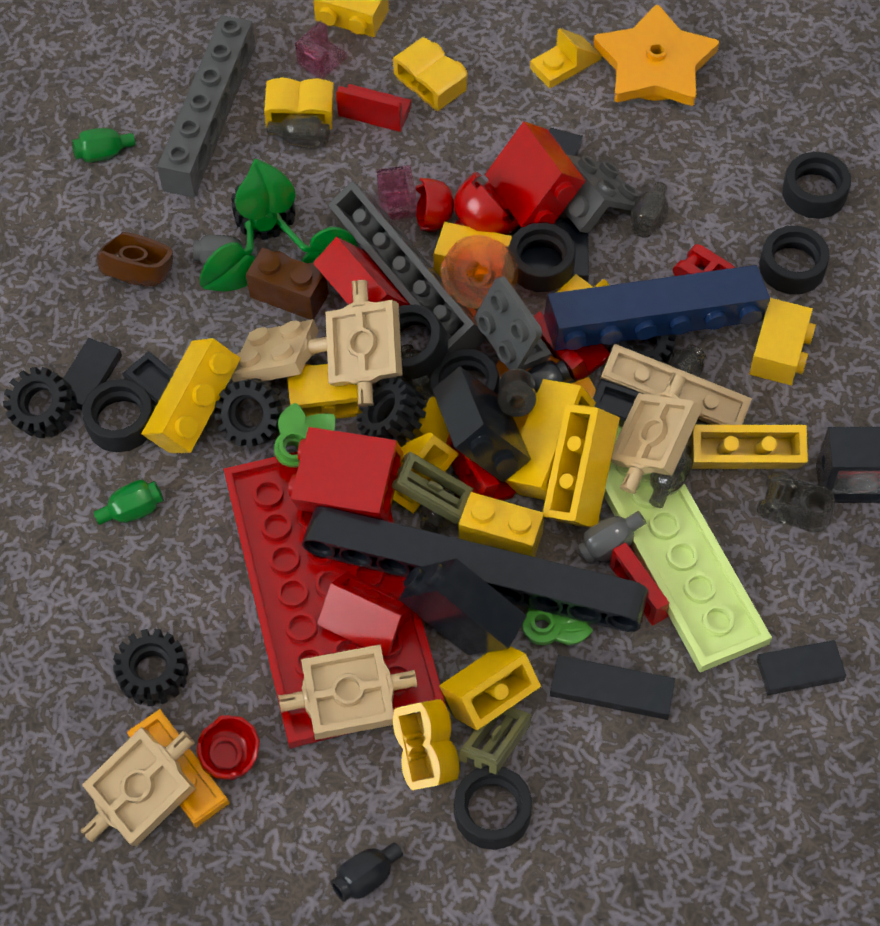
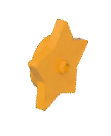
(655, 59)

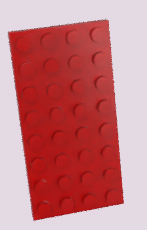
(292, 588)

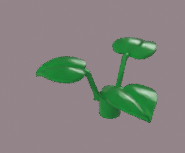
(260, 199)

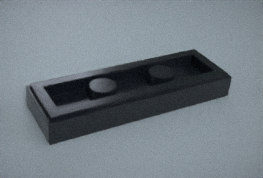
(612, 687)

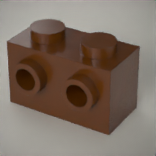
(287, 283)

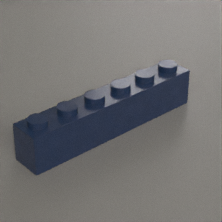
(655, 307)

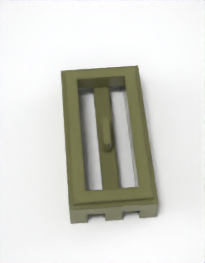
(430, 493)
(485, 756)

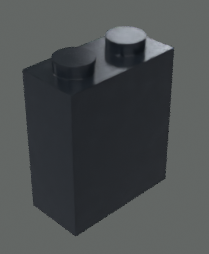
(480, 426)
(462, 607)

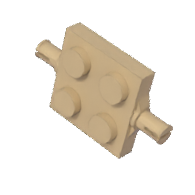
(363, 343)
(278, 351)
(655, 433)
(347, 691)
(138, 787)

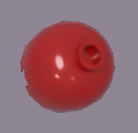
(482, 207)

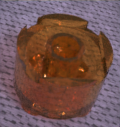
(464, 258)

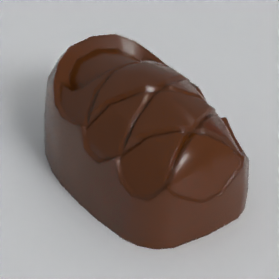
(135, 259)

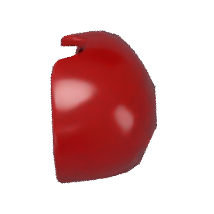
(433, 205)
(228, 747)

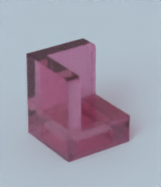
(317, 53)
(397, 191)

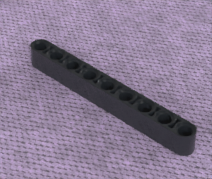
(516, 576)

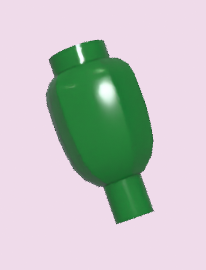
(100, 144)
(130, 502)

